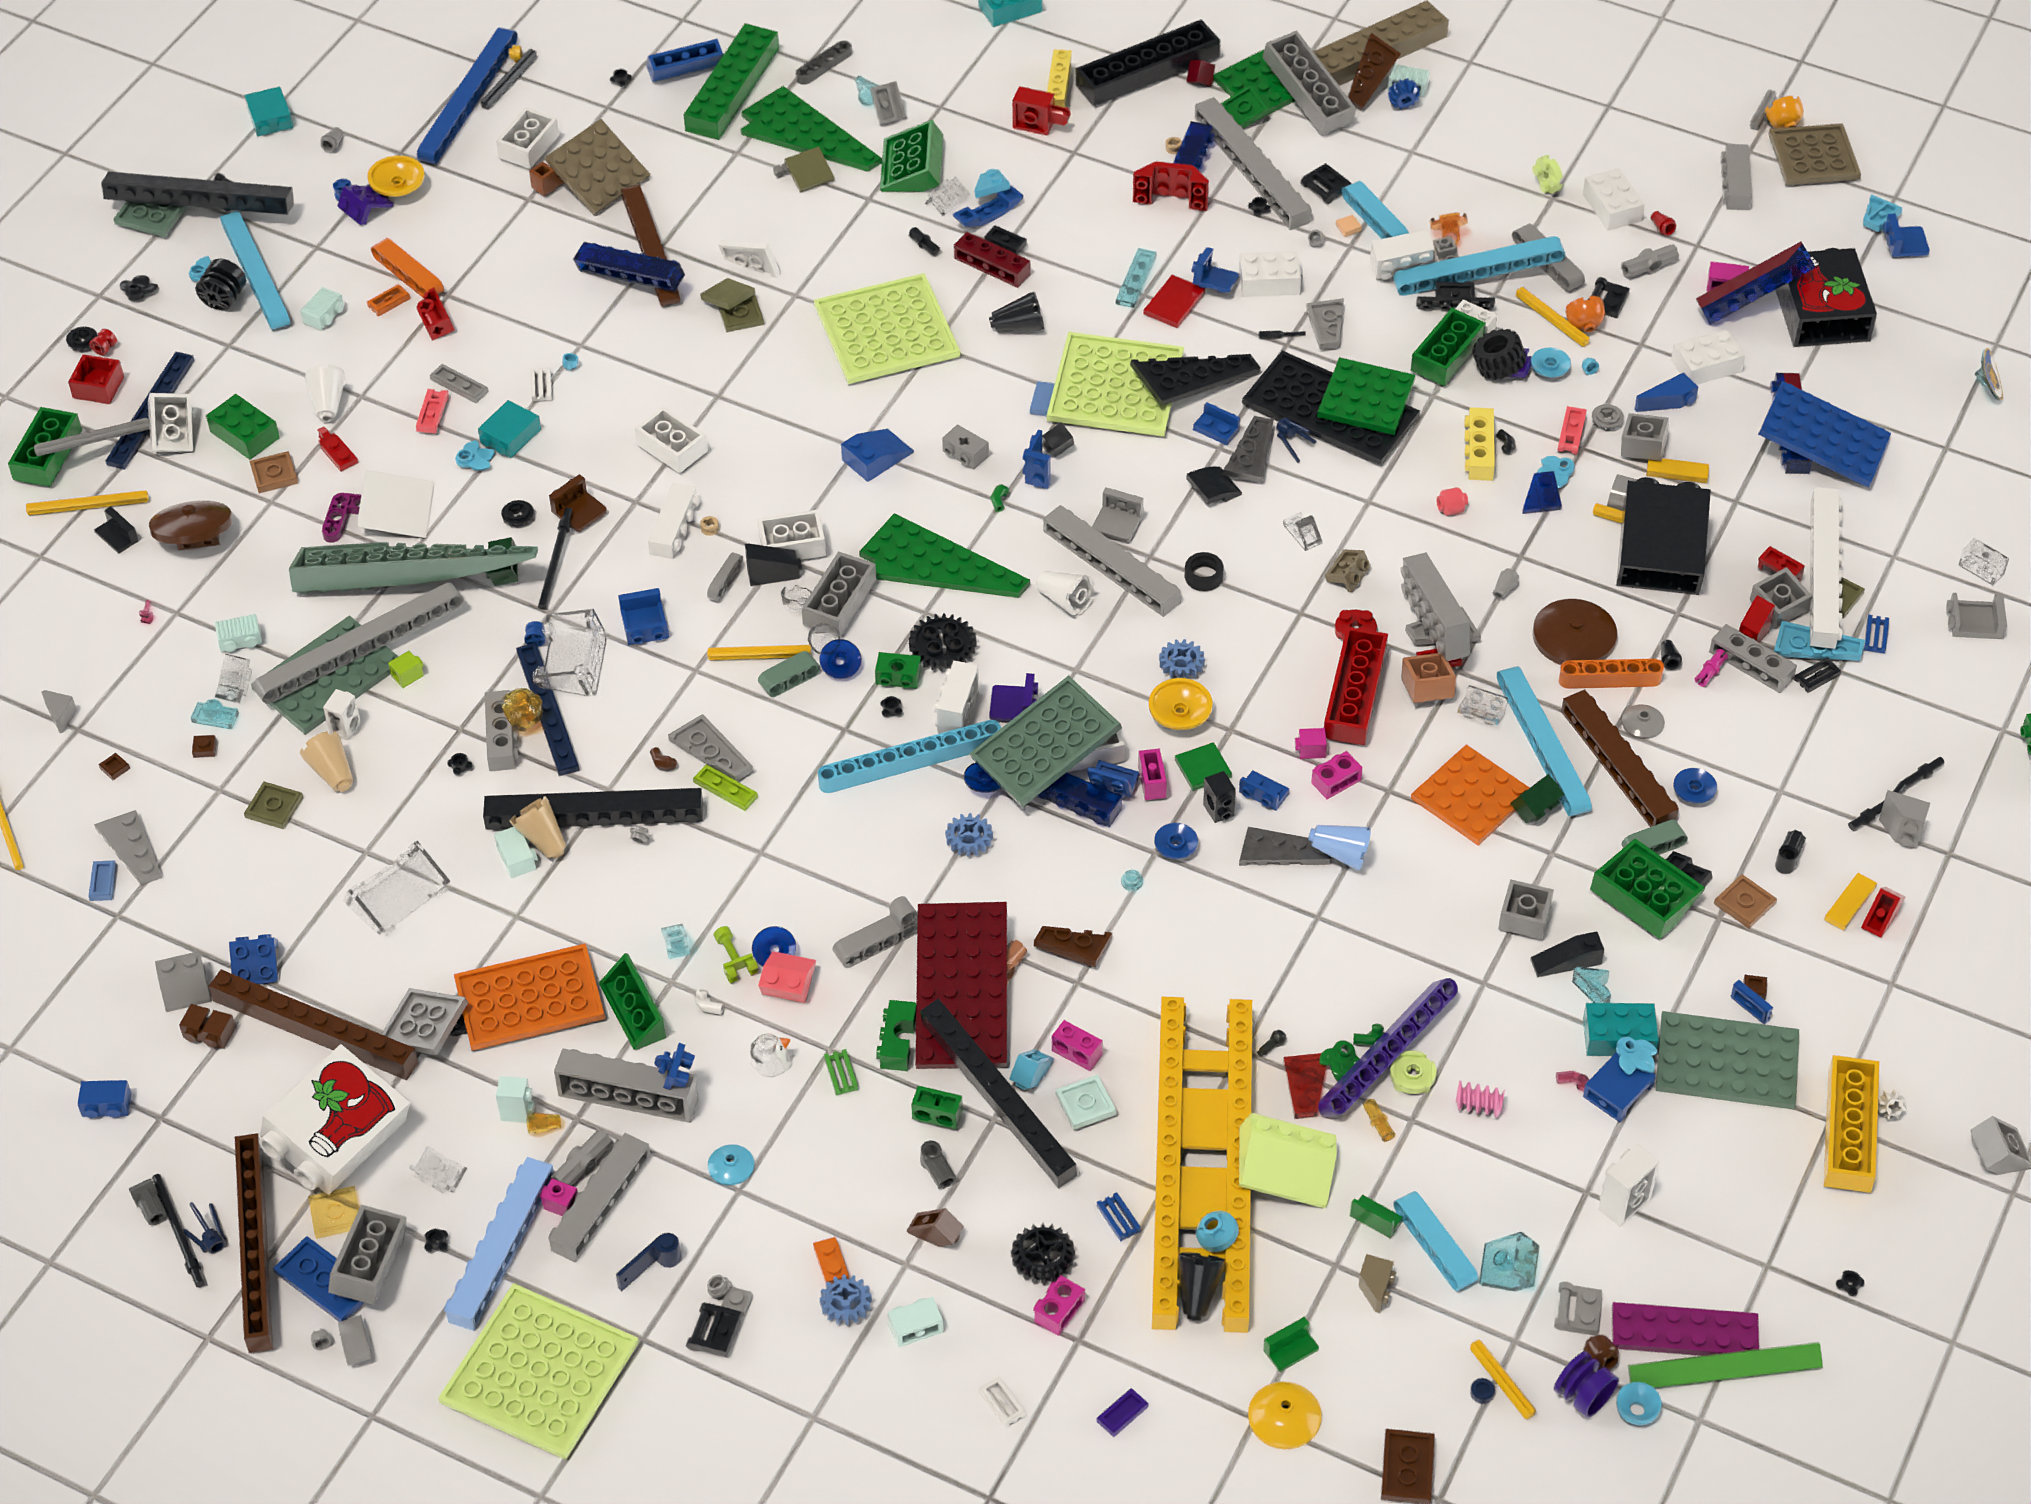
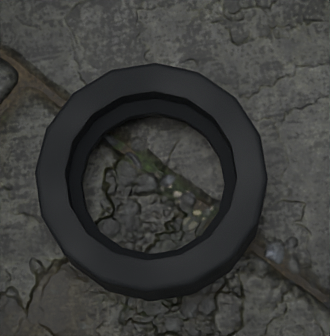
(1204, 583)

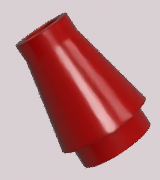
(1665, 224)

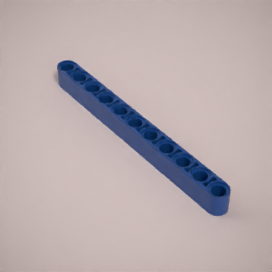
(466, 96)

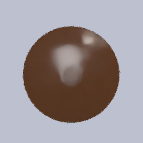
(190, 522)
(1574, 631)

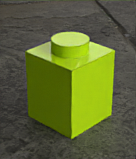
(406, 669)

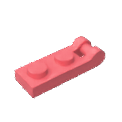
(432, 411)
(1572, 429)

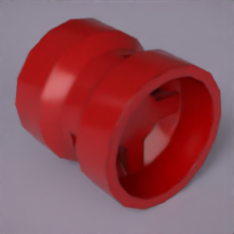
(101, 344)

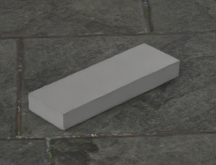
(459, 383)

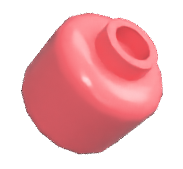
(1452, 501)

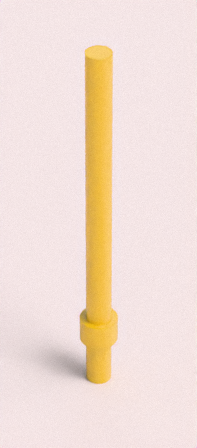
(9, 839)

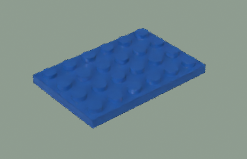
(1825, 433)

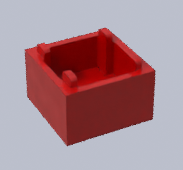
(96, 379)

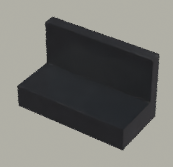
(117, 531)

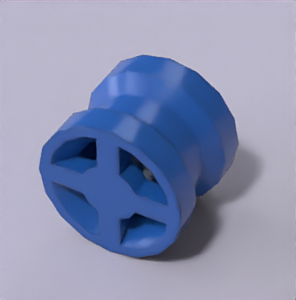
(338, 186)
(534, 633)

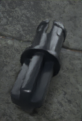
(923, 240)

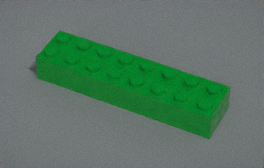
(731, 81)

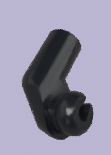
(1506, 438)

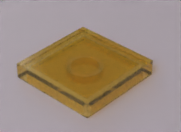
(333, 1212)

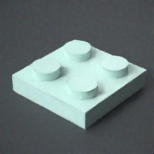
(1085, 1102)

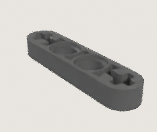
(840, 52)

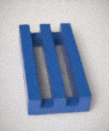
(1877, 621)
(1751, 1002)
(1126, 1212)

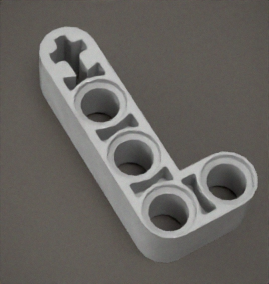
(879, 935)

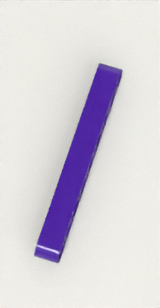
(1380, 1051)

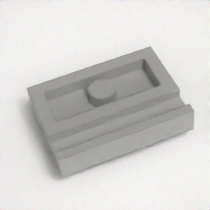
(887, 102)

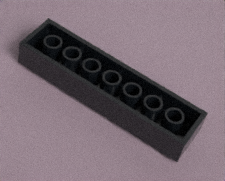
(1147, 62)

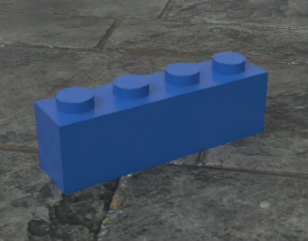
(684, 60)

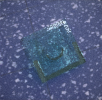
(1509, 1262)

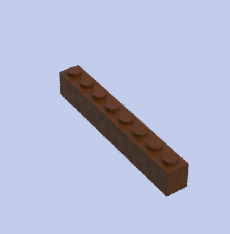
(1619, 759)

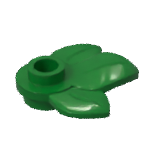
(1338, 1060)

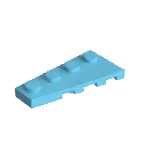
(1794, 641)

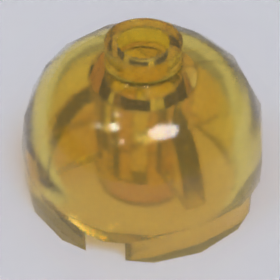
(522, 708)

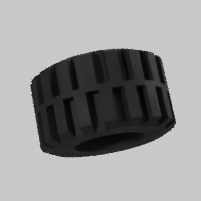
(1499, 354)

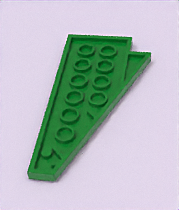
(796, 125)
(921, 557)

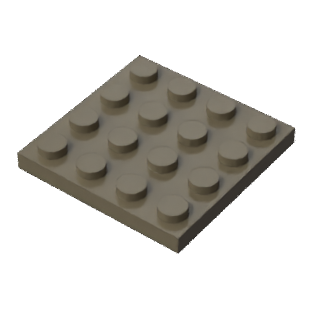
(1814, 154)
(597, 166)

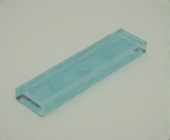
(1136, 278)

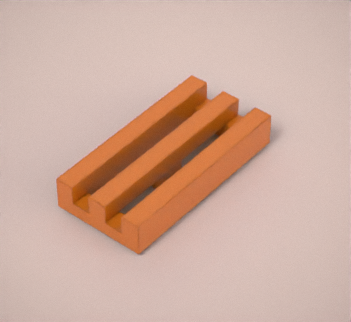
(390, 299)

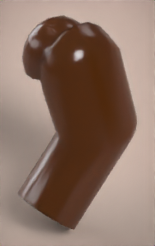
(662, 761)

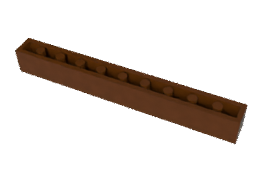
(313, 1024)
(253, 1244)

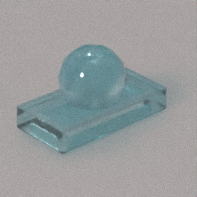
(863, 86)
(214, 714)

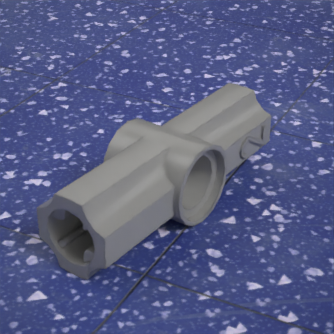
(1649, 261)
(583, 1159)

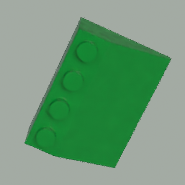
(912, 159)
(1646, 888)

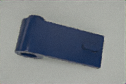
(663, 1249)

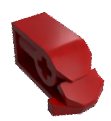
(434, 315)

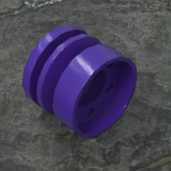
(1586, 1384)

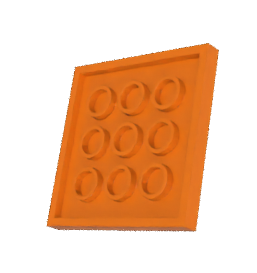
(1470, 794)

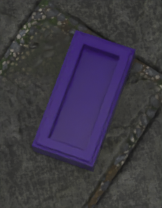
(1122, 1412)

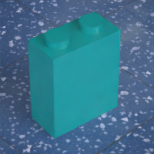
(268, 111)
(509, 429)

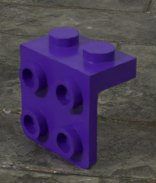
(358, 201)
(1012, 700)

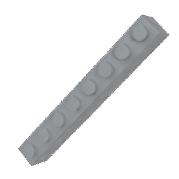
(1112, 560)

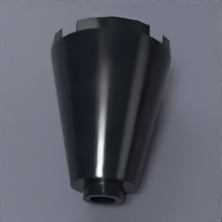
(1018, 315)
(1198, 1282)

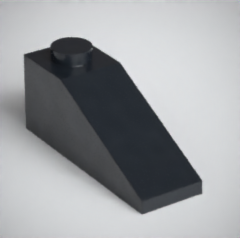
(1579, 951)

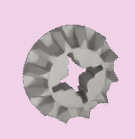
(1606, 411)

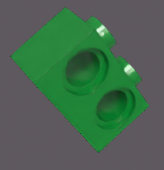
(937, 1107)

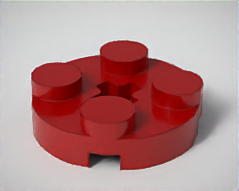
(1349, 618)

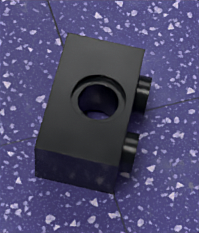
(1219, 797)

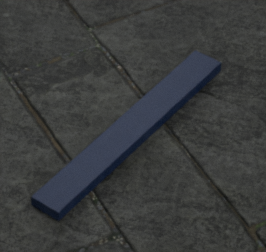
(166, 383)
(551, 717)

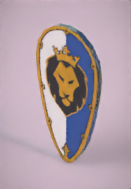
(1989, 374)

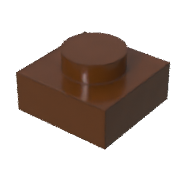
(204, 746)

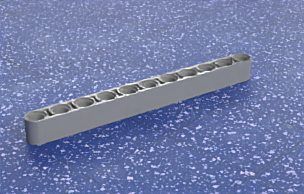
(357, 643)

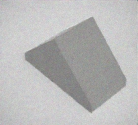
(60, 708)

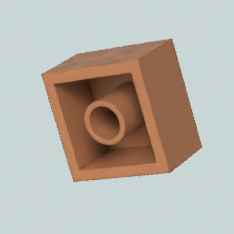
(1428, 677)

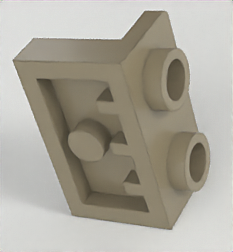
(1349, 568)

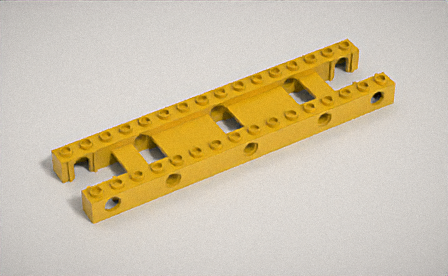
(1206, 1122)

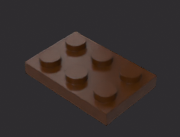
(1407, 1466)

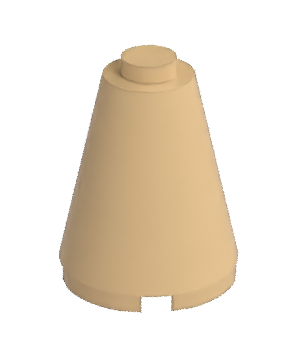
(328, 760)
(540, 828)

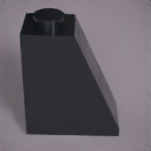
(771, 564)

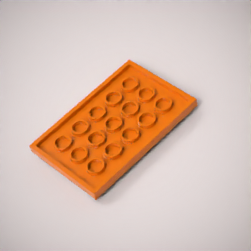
(529, 996)

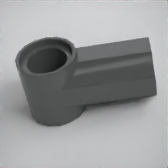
(936, 1165)
(146, 1197)

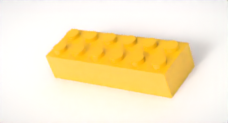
(1851, 1124)

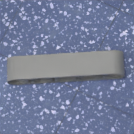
(1564, 272)

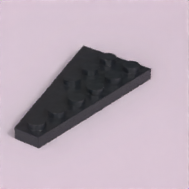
(1188, 376)

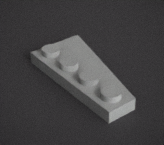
(711, 746)

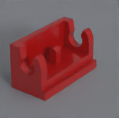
(1777, 561)

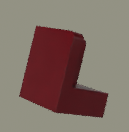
(1200, 72)

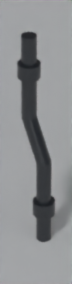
(1923, 772)

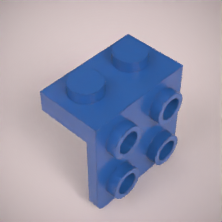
(1904, 240)
(1210, 276)
(1037, 465)
(1114, 778)
(254, 958)

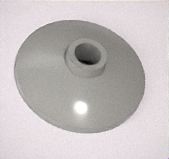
(1643, 721)

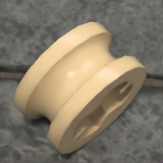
(1173, 141)
(712, 530)

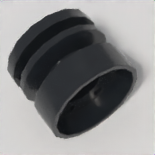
(220, 284)

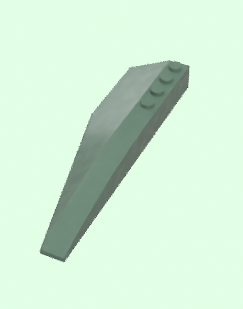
(385, 565)

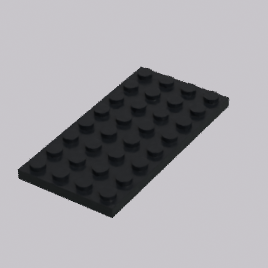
(1295, 391)

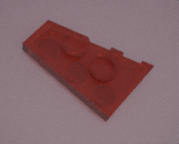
(1304, 1083)

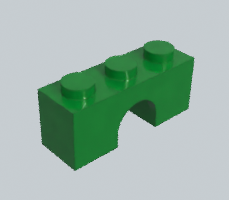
(894, 1051)

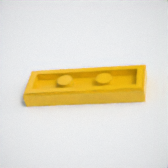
(1678, 470)
(1850, 901)

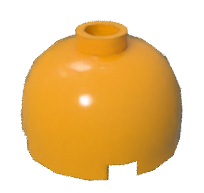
(1785, 112)

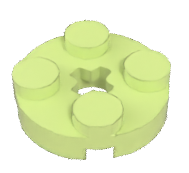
(1548, 174)
(1413, 1083)

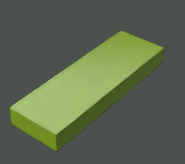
(725, 787)

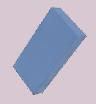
(1041, 398)
(102, 880)

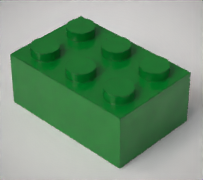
(242, 426)

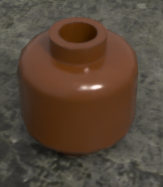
(1603, 1350)

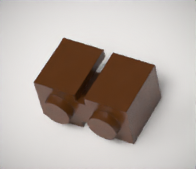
(213, 1030)

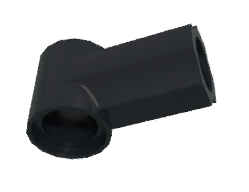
(1789, 852)

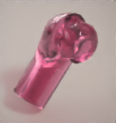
(1572, 1076)

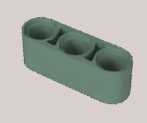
(789, 674)
(1660, 837)

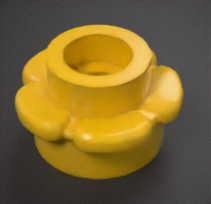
(515, 53)

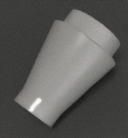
(331, 140)
(1506, 582)

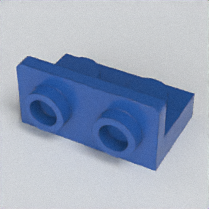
(1217, 424)
(1263, 790)

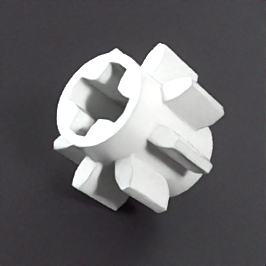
(1886, 1102)

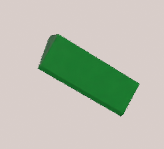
(632, 1004)

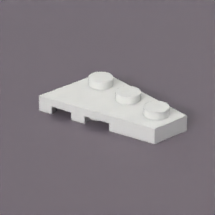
(752, 254)

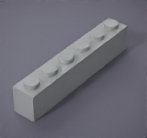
(599, 1197)

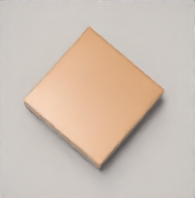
(1348, 225)

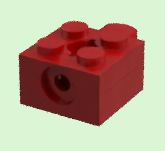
(1036, 112)

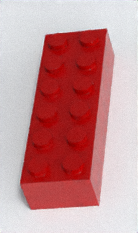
(1355, 685)

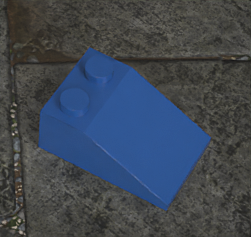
(874, 452)

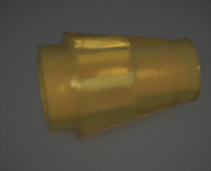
(542, 1122)

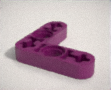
(348, 507)

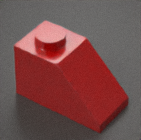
(1757, 619)
(1883, 911)

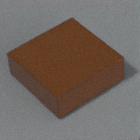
(114, 766)
(1757, 984)

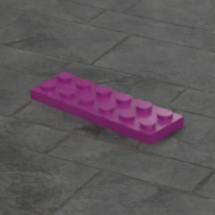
(1682, 1329)

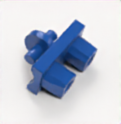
(679, 1058)

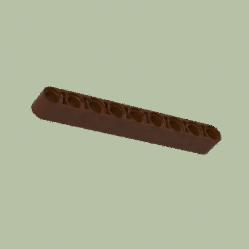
(646, 234)

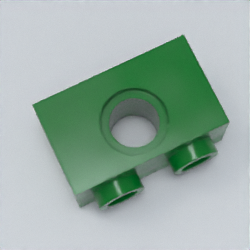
(897, 670)

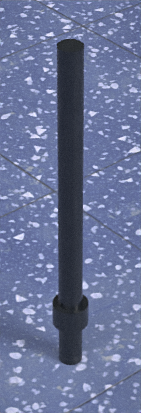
(563, 527)
(192, 1264)

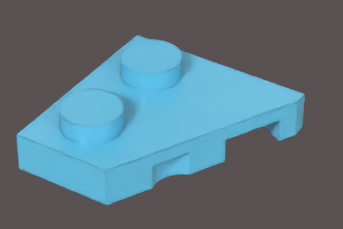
(990, 183)
(1877, 212)

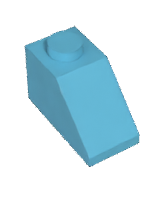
(1030, 1068)

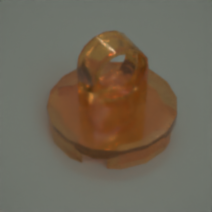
(1449, 223)

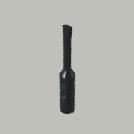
(1278, 334)

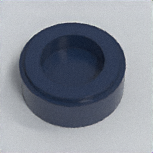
(1482, 1390)

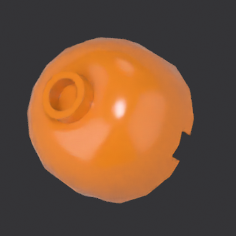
(1586, 314)

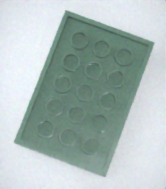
(305, 705)
(1045, 741)
(1727, 1060)

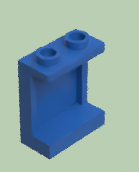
(643, 616)
(1615, 1090)

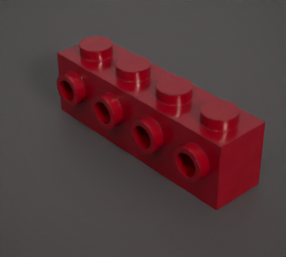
(992, 259)

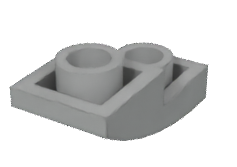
(1445, 248)
(354, 1340)

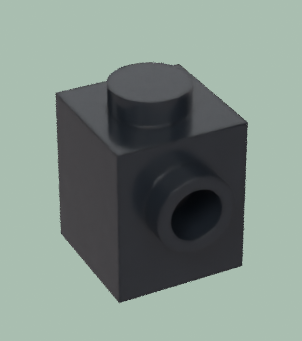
(1057, 440)

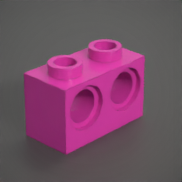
(1336, 774)
(1077, 1045)
(1063, 1307)

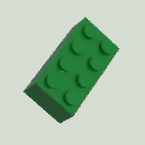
(1447, 346)
(46, 426)

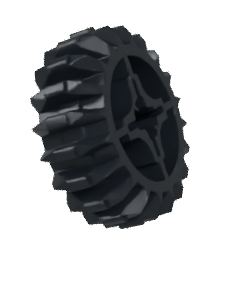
(1033, 1262)

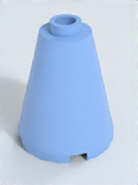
(1342, 842)

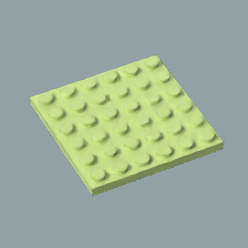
(886, 328)
(1103, 390)
(539, 1371)

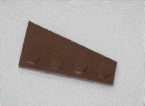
(1373, 67)

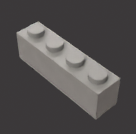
(1736, 176)

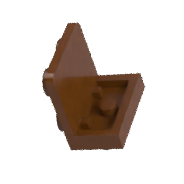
(575, 496)

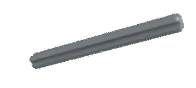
(91, 437)

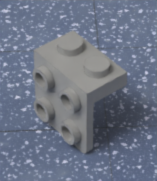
(1119, 514)

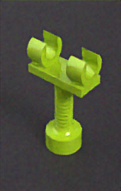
(723, 936)

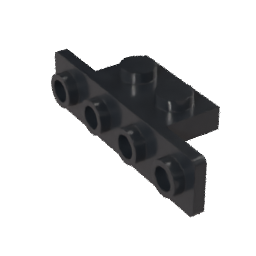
(1451, 294)

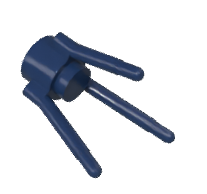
(1288, 429)
(212, 1239)

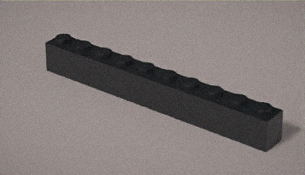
(197, 193)
(602, 807)
(999, 1093)

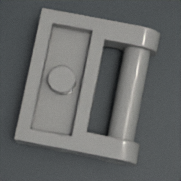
(1586, 1310)

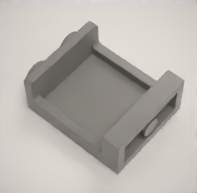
(1977, 618)

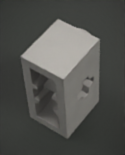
(965, 446)

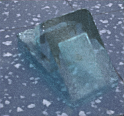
(675, 941)
(1592, 983)

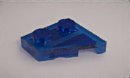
(1542, 494)

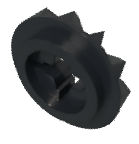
(84, 332)
(515, 507)

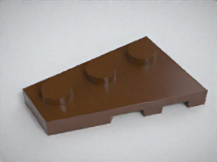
(1073, 945)

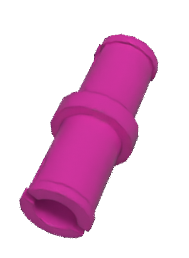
(1711, 667)

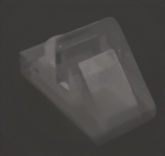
(1303, 530)

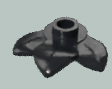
(137, 287)

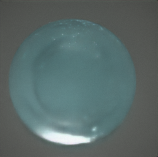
(1131, 880)

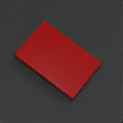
(1174, 301)

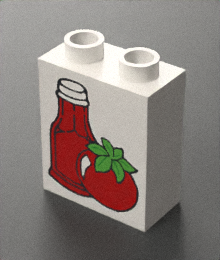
(332, 1121)

